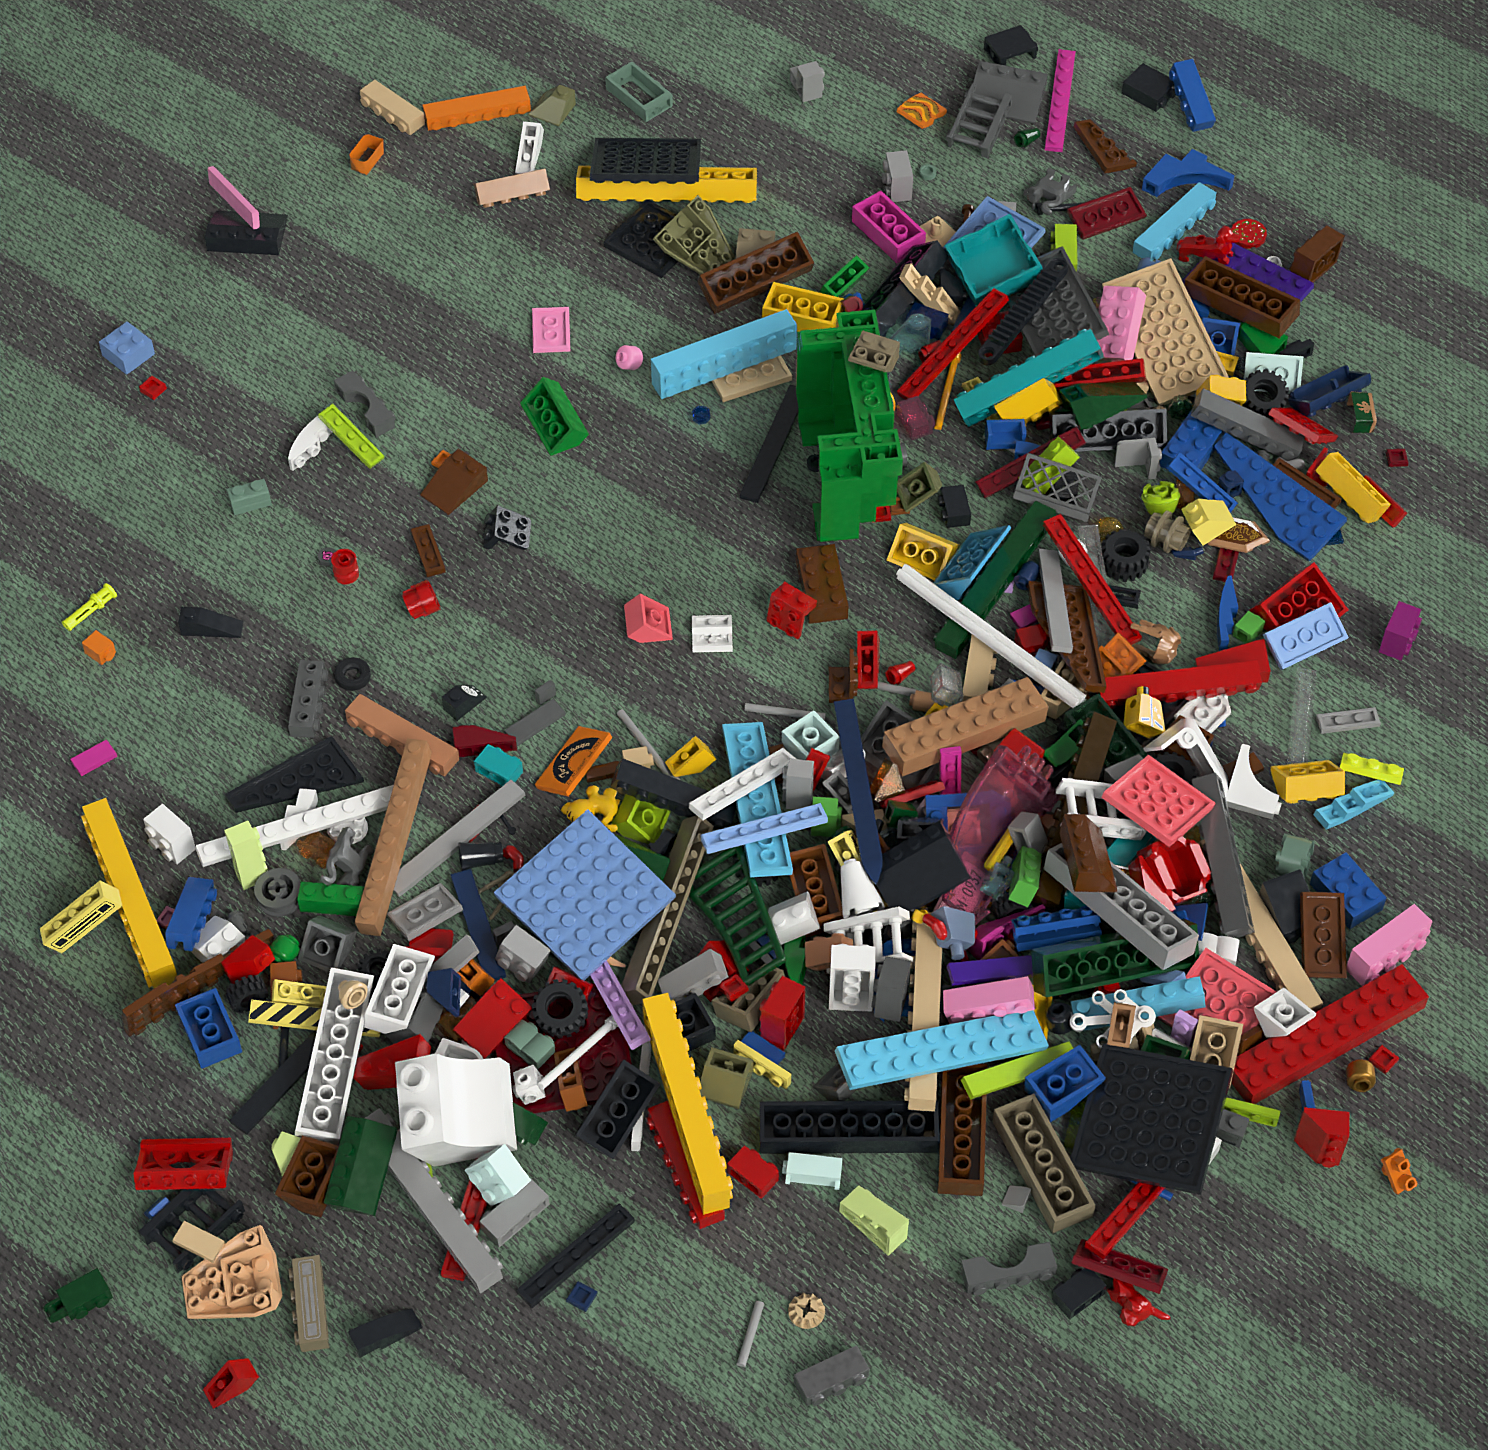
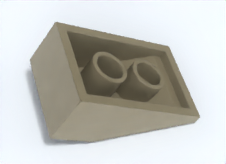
(752, 239)

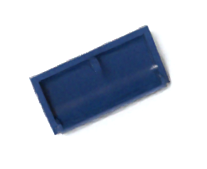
(1327, 390)

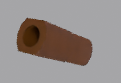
(601, 772)

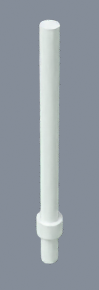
(610, 1024)

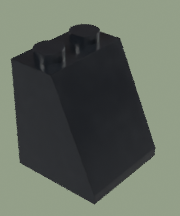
(1283, 902)

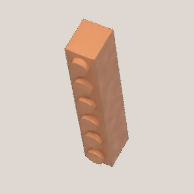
(395, 730)

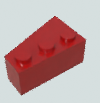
(378, 1068)

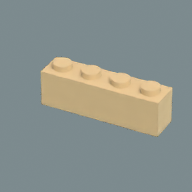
(392, 107)
(978, 670)

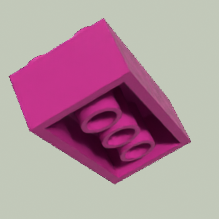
(887, 225)

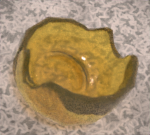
(1107, 525)

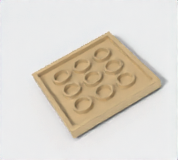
(753, 379)

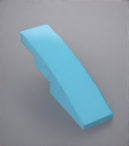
(1350, 805)

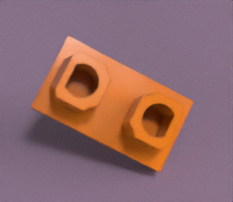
(1398, 1171)

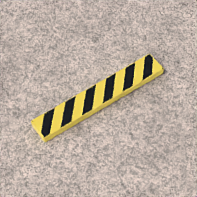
(290, 1016)

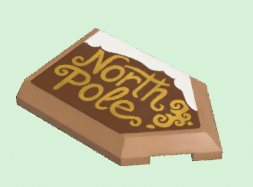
(1241, 537)

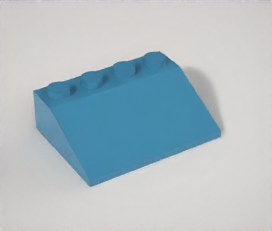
(969, 560)

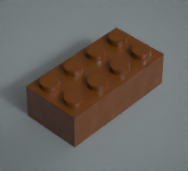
(823, 581)

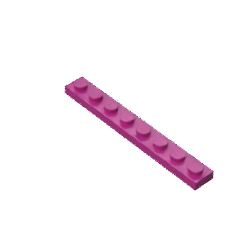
(1060, 100)

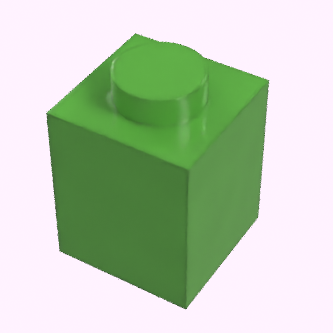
(1248, 627)

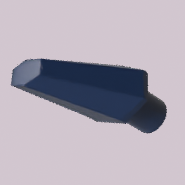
(1188, 553)

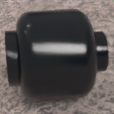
(1058, 1018)

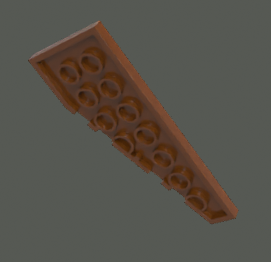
(1085, 656)
(164, 997)

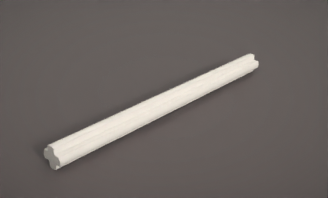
(991, 636)

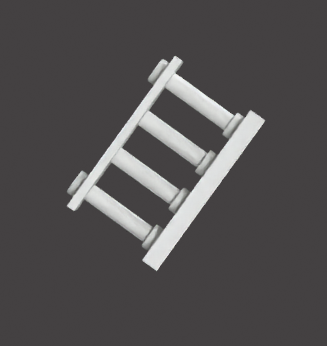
(1111, 825)
(873, 921)

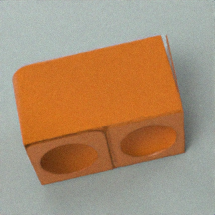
(366, 141)

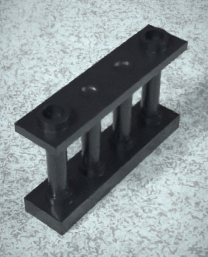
(170, 1217)

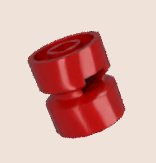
(345, 566)

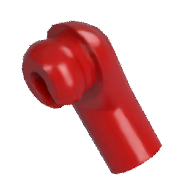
(517, 857)

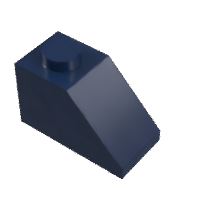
(445, 988)

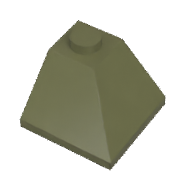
(554, 105)
(918, 486)

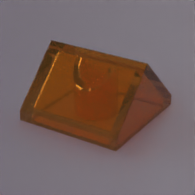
(886, 782)

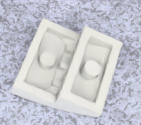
(712, 633)

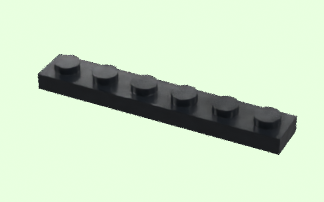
(575, 1255)

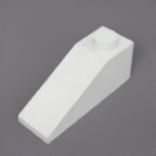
(529, 147)

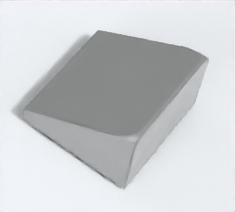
(1017, 1198)

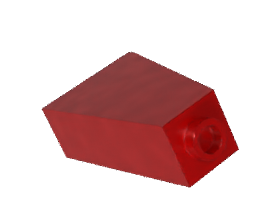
(1247, 652)

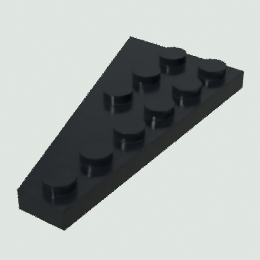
(317, 768)

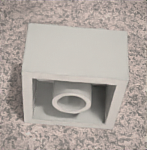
(169, 834)

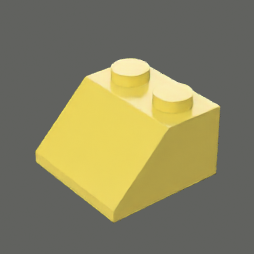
(1208, 518)

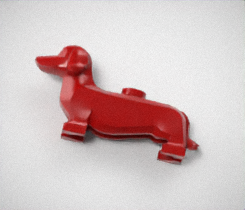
(1211, 247)

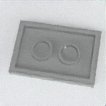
(424, 911)

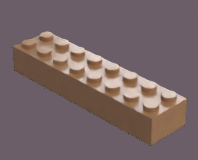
(965, 725)

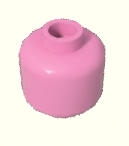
(629, 357)

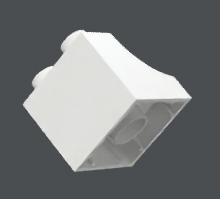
(454, 1107)

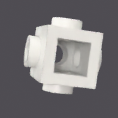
(526, 1084)

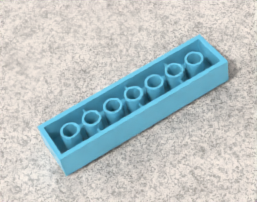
(724, 354)

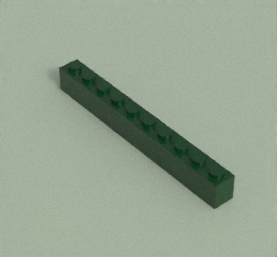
(996, 576)

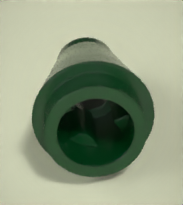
(1026, 137)

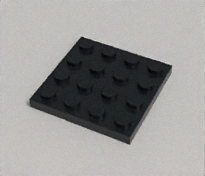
(635, 239)

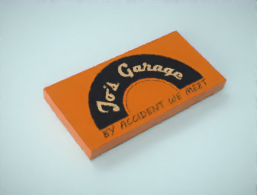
(573, 761)

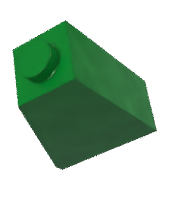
(1259, 341)

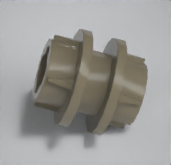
(1167, 531)

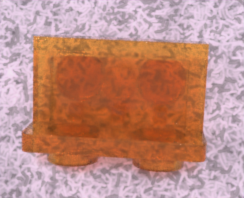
(317, 848)

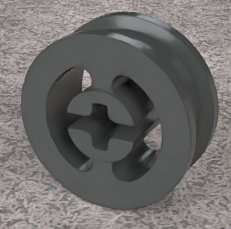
(281, 902)

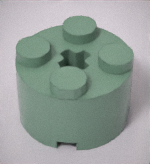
(1294, 855)

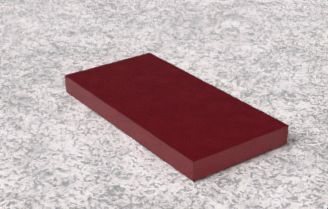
(1106, 213)
(1122, 1267)

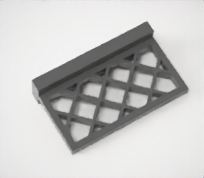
(1060, 506)

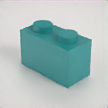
(498, 765)

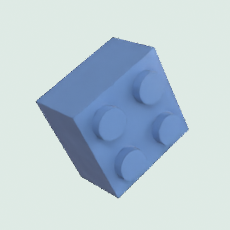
(126, 347)

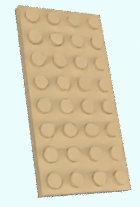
(1171, 334)

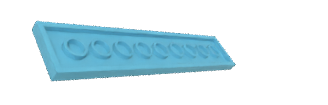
(745, 747)
(940, 1049)

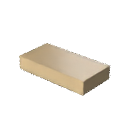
(198, 1241)

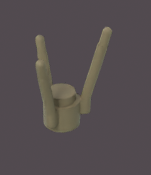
(499, 881)

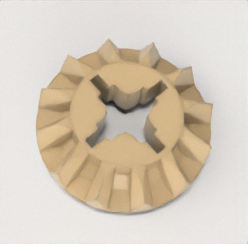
(813, 1318)

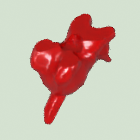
(1134, 1305)

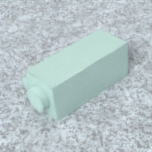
(813, 1169)

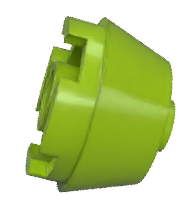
(1160, 497)

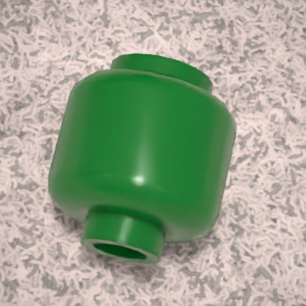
(285, 948)

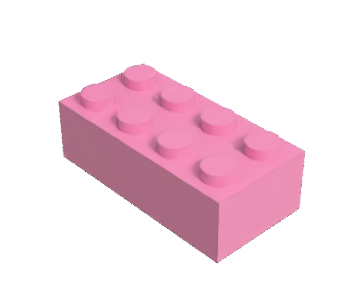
(1122, 314)
(1389, 945)

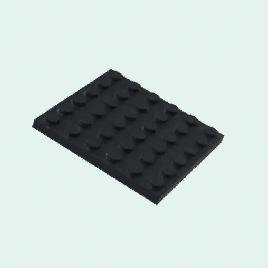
(646, 160)
(1152, 1119)

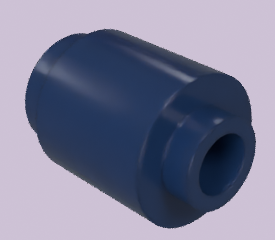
(1028, 572)

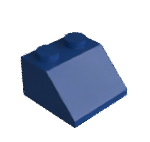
(1222, 334)

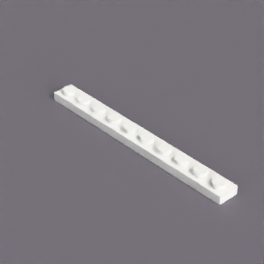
(303, 823)

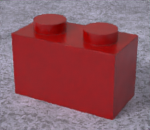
(753, 1171)

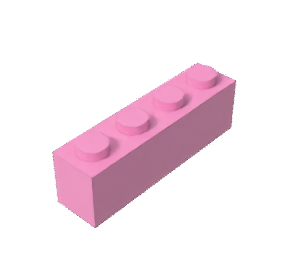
(988, 1000)

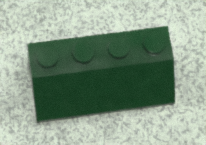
(360, 1166)

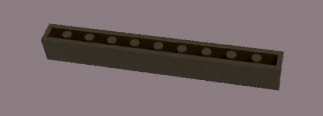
(1086, 766)

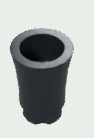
(479, 854)

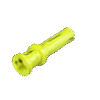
(96, 602)

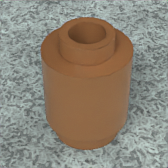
(921, 701)

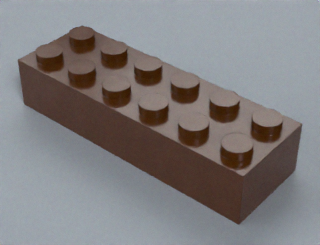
(755, 272)
(1242, 297)
(961, 1135)

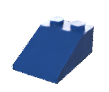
(1064, 1082)

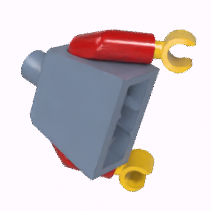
(952, 928)

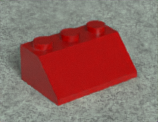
(1323, 1135)

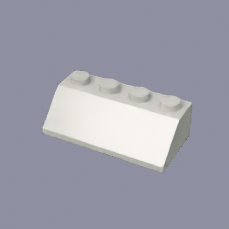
(398, 989)

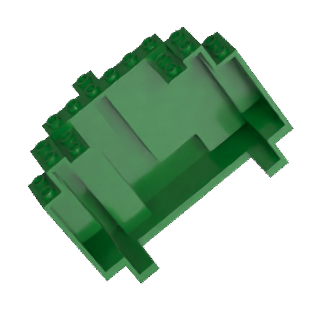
(852, 422)

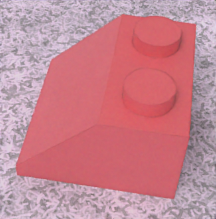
(647, 620)

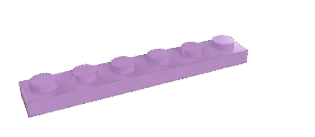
(620, 1006)

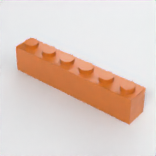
(476, 108)

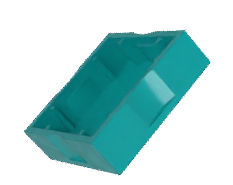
(994, 259)

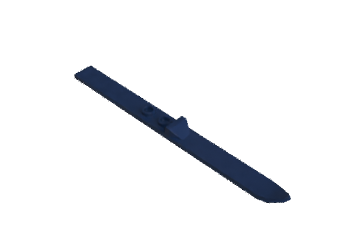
(859, 789)

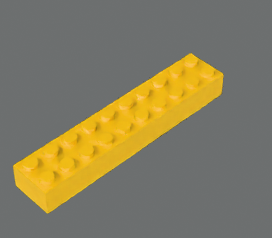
(713, 185)
(135, 908)
(687, 1104)

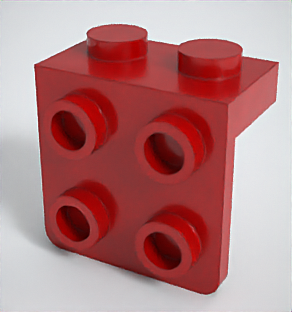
(788, 609)
(433, 942)

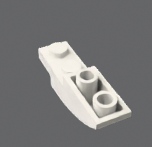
(308, 443)

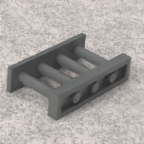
(991, 132)

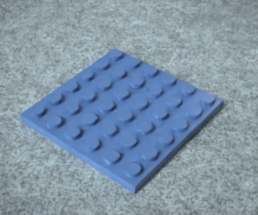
(585, 895)

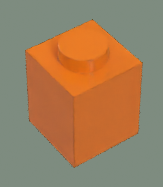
(99, 647)

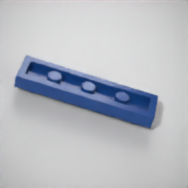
(1198, 481)

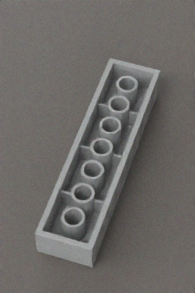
(1132, 914)

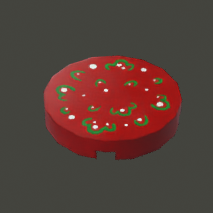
(1251, 232)

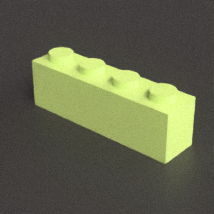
(246, 853)

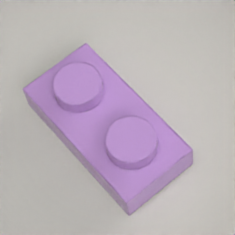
(1184, 1028)

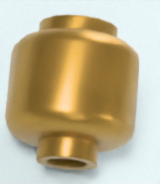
(1360, 1075)

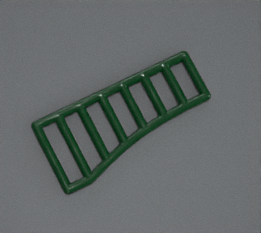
(762, 912)

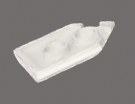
(1206, 712)

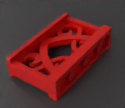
(164, 1152)

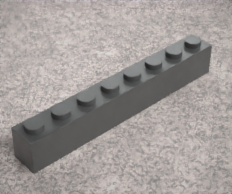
(1224, 860)

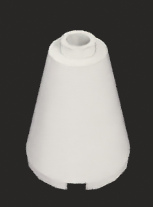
(858, 891)

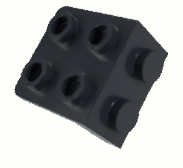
(506, 527)

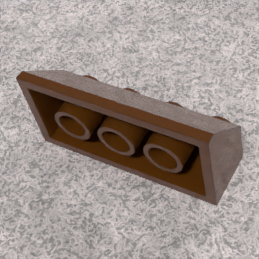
(1086, 855)

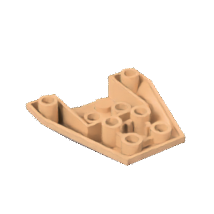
(238, 1282)

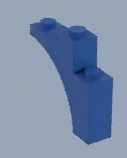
(1192, 169)

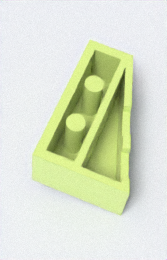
(875, 1219)

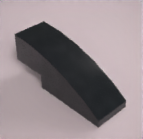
(383, 1331)

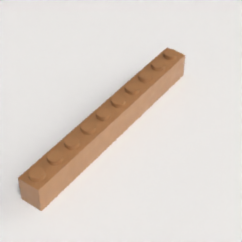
(393, 837)

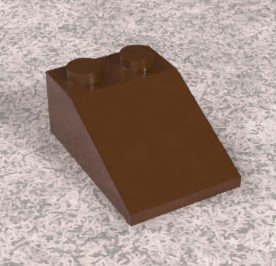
(455, 481)

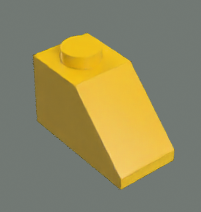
(691, 758)

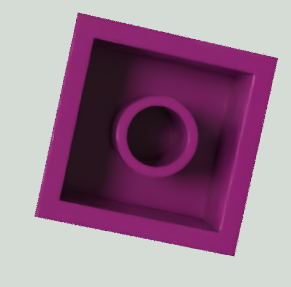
(1401, 631)

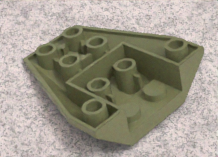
(695, 238)

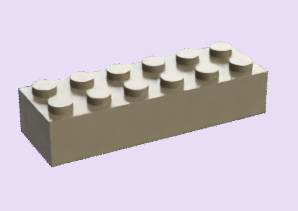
(1043, 1163)

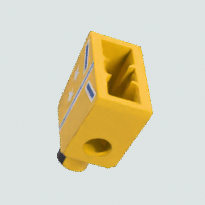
(1144, 714)

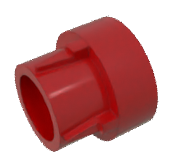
(421, 599)

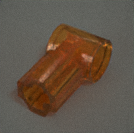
(1186, 494)

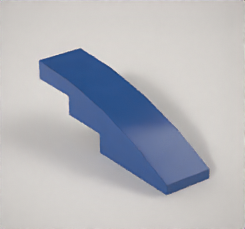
(1227, 611)

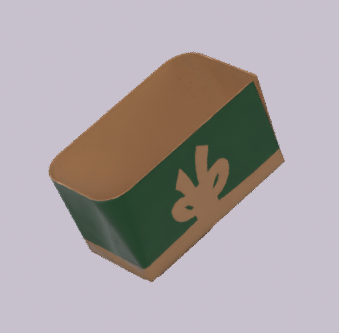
(1364, 412)

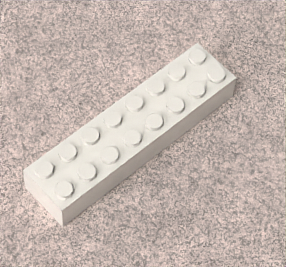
(332, 1062)

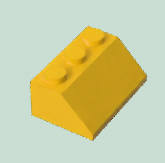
(1030, 402)
(921, 550)
(1308, 781)

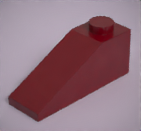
(472, 740)

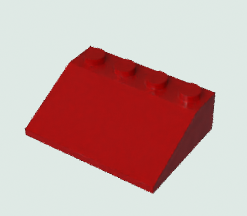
(1298, 596)

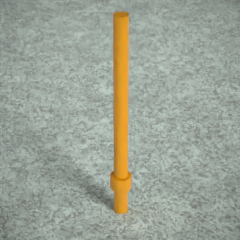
(946, 392)

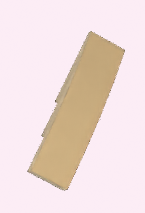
(928, 294)

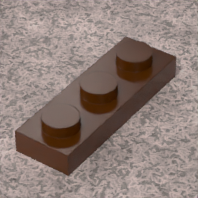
(428, 550)

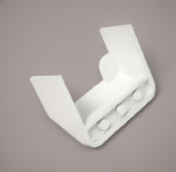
(1192, 739)

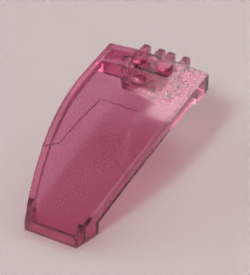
(994, 800)

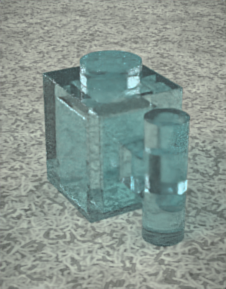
(998, 879)

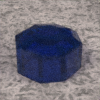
(701, 414)

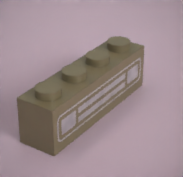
(310, 1303)

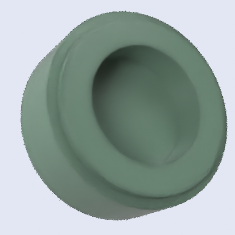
(927, 172)

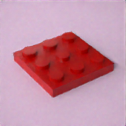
(1301, 424)

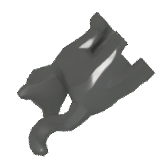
(1051, 190)
(348, 859)

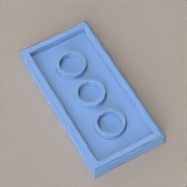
(1305, 636)

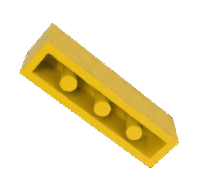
(1352, 487)

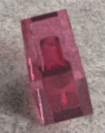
(915, 417)

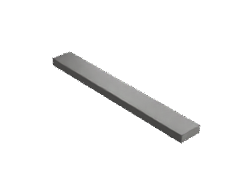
(1055, 601)
(462, 831)

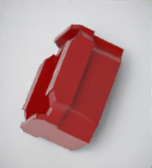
(1178, 868)

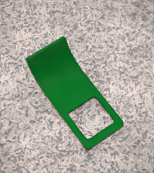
(1063, 749)

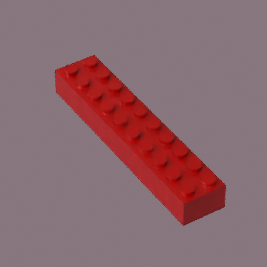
(1328, 1035)

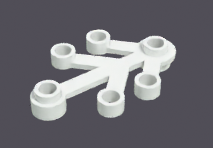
(1105, 1019)

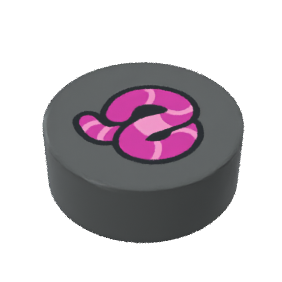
(324, 556)

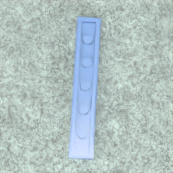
(763, 828)

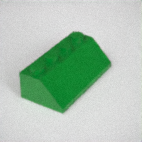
(553, 417)

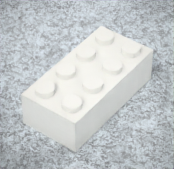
(851, 977)

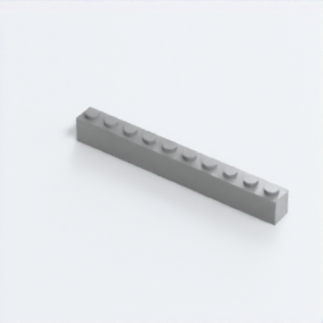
(440, 1213)

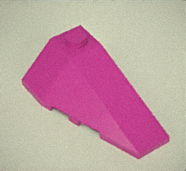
(992, 932)

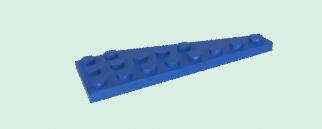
(1288, 508)

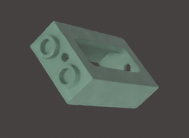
(631, 72)

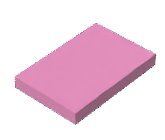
(551, 329)

